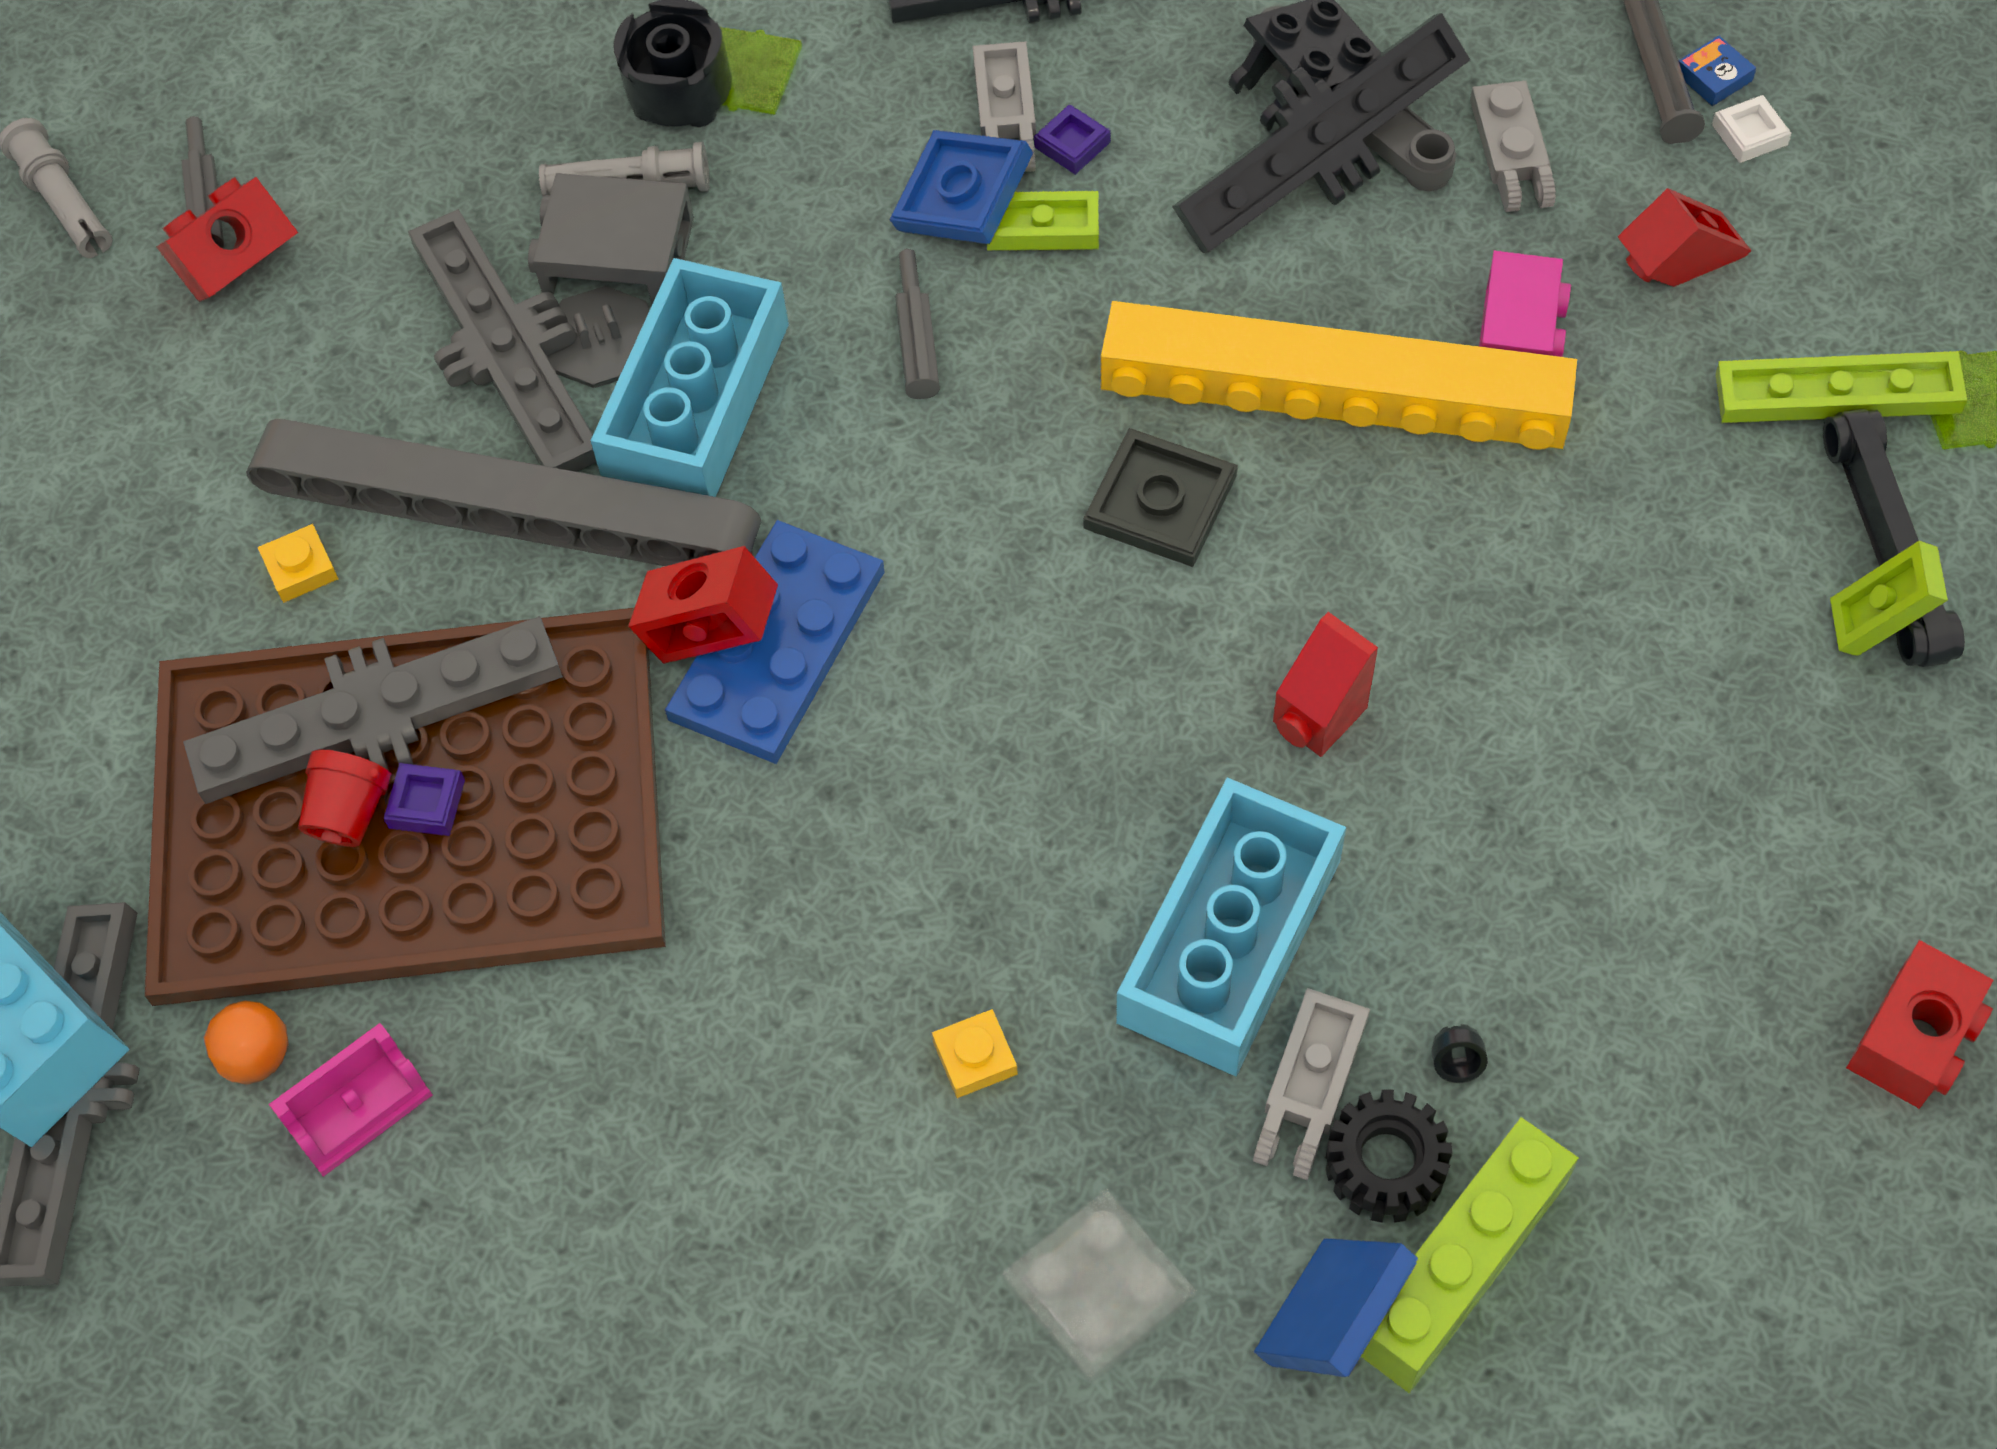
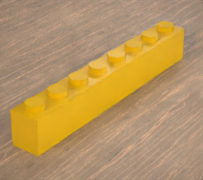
(1338, 375)

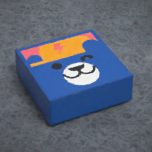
(1716, 70)

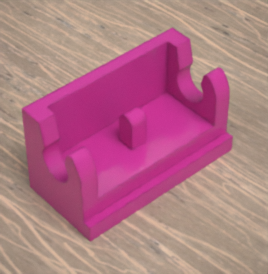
(351, 1099)

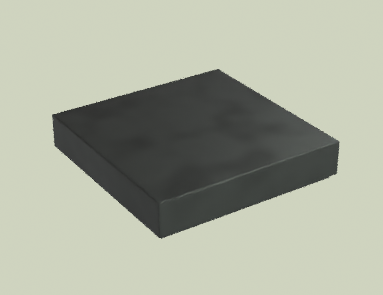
(1160, 497)

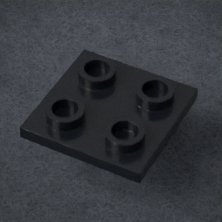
(1307, 36)

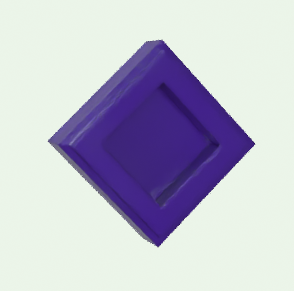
(1072, 139)
(424, 799)

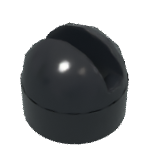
(1459, 1069)

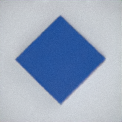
(961, 186)
(1336, 1306)

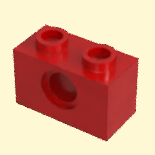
(258, 229)
(703, 605)
(1930, 990)

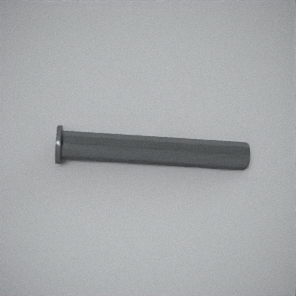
(1678, 116)

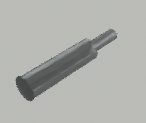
(200, 176)
(916, 332)

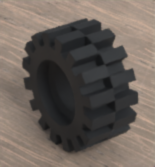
(1399, 1119)

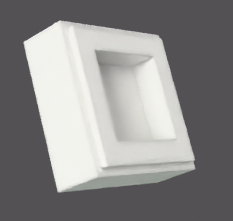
(1751, 128)

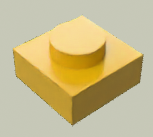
(297, 563)
(974, 1053)

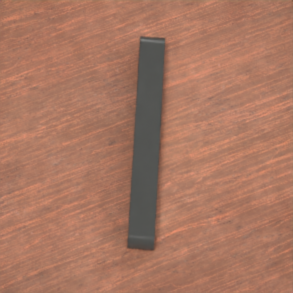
(497, 495)

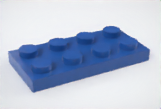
(763, 688)

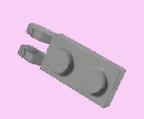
(1005, 93)
(1513, 142)
(1312, 1075)

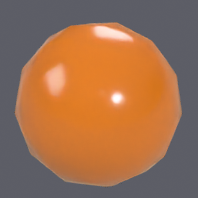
(246, 1042)

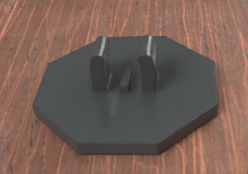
(606, 332)

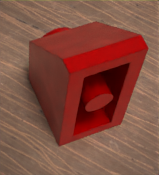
(1680, 240)
(1325, 686)

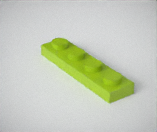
(1833, 384)

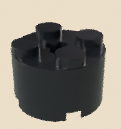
(673, 64)

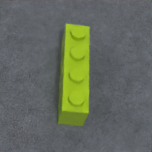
(1469, 1251)

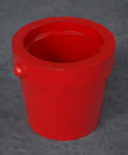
(341, 796)

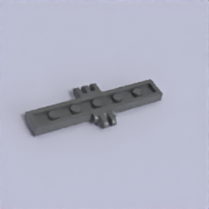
(504, 343)
(372, 708)
(46, 1177)

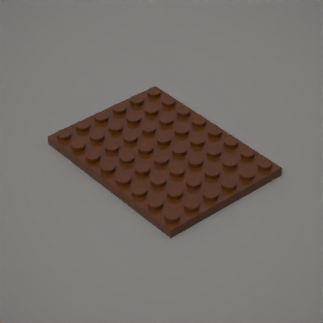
(540, 864)

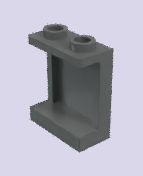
(610, 231)

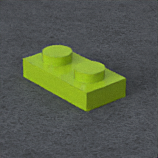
(1049, 222)
(1888, 598)

